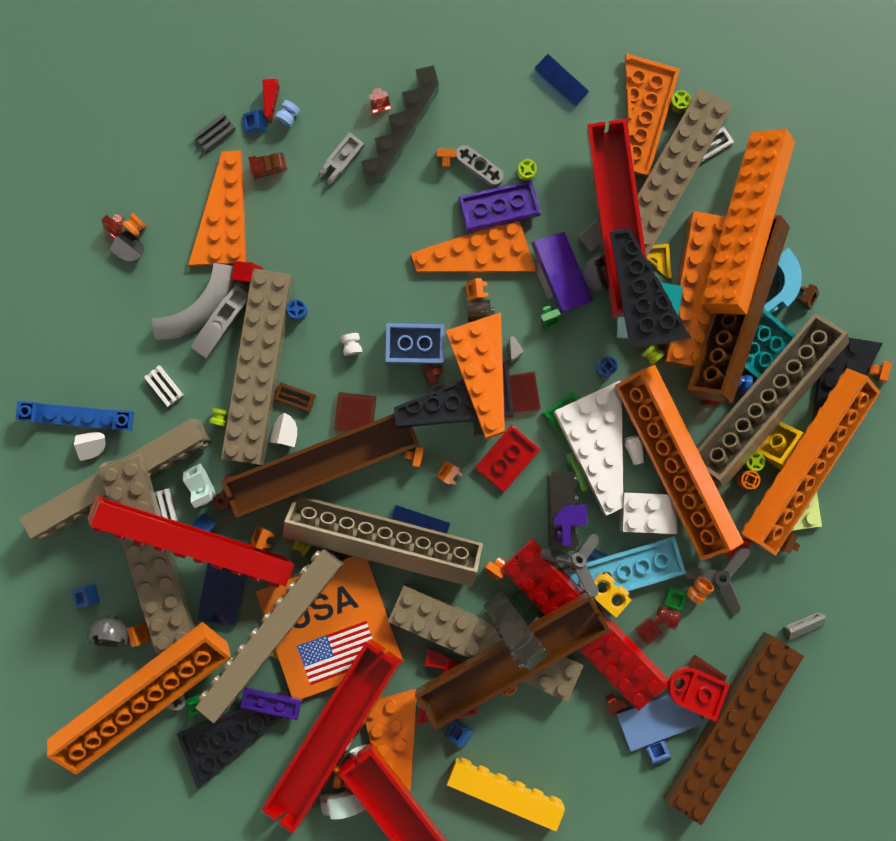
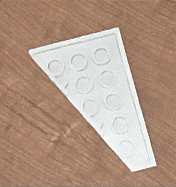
(595, 437)

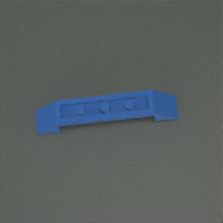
(74, 416)

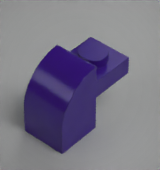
(566, 517)

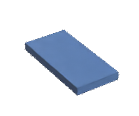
(655, 722)

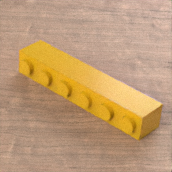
(506, 794)

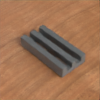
(209, 127)

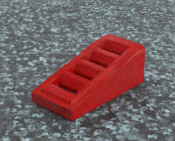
(270, 95)

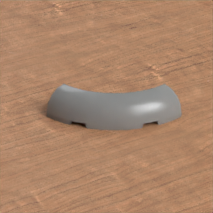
(198, 313)

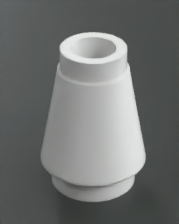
(635, 449)

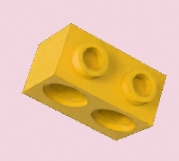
(605, 597)

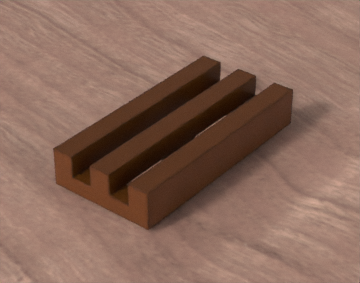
(310, 402)

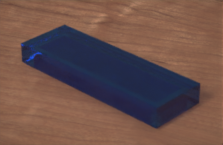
(561, 80)
(419, 519)

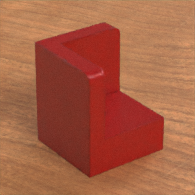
(243, 272)

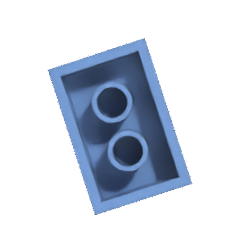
(414, 344)

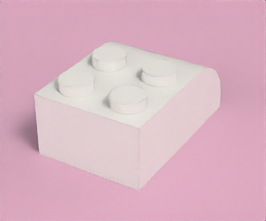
(648, 514)

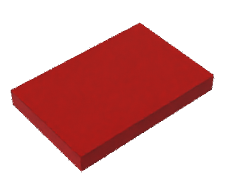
(507, 458)

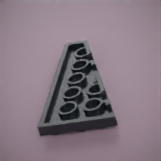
(645, 304)
(856, 356)
(447, 405)
(214, 745)

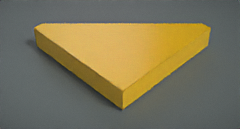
(660, 259)

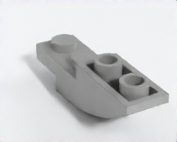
(220, 321)

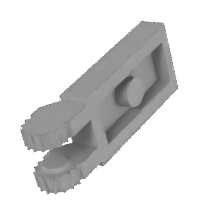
(342, 157)

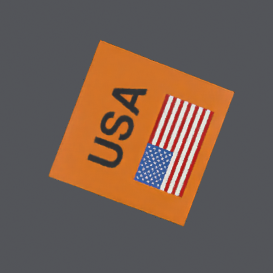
(332, 629)

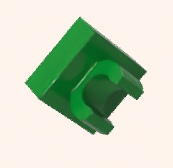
(550, 318)
(191, 703)

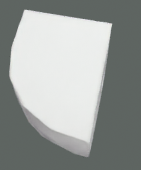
(284, 431)
(89, 445)

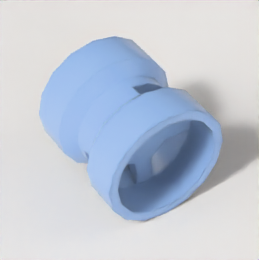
(287, 113)

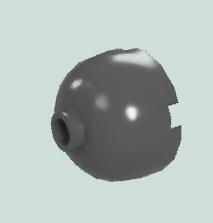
(595, 273)
(108, 632)

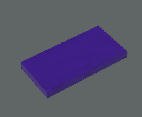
(499, 206)
(562, 272)

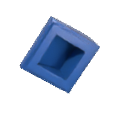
(254, 121)
(205, 523)
(86, 596)
(459, 733)
(658, 753)

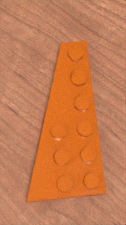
(648, 100)
(223, 222)
(484, 251)
(479, 359)
(392, 732)

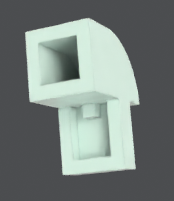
(199, 485)
(340, 805)

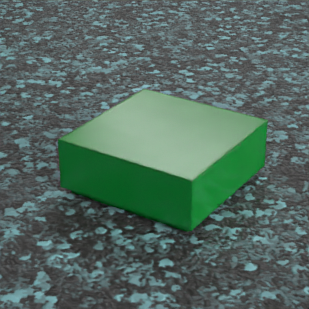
(675, 599)

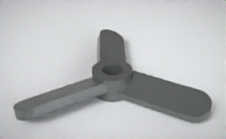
(580, 566)
(725, 585)

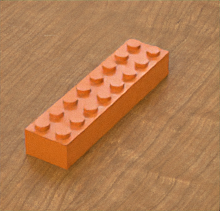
(695, 265)

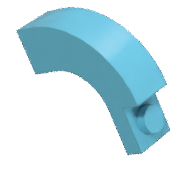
(789, 279)

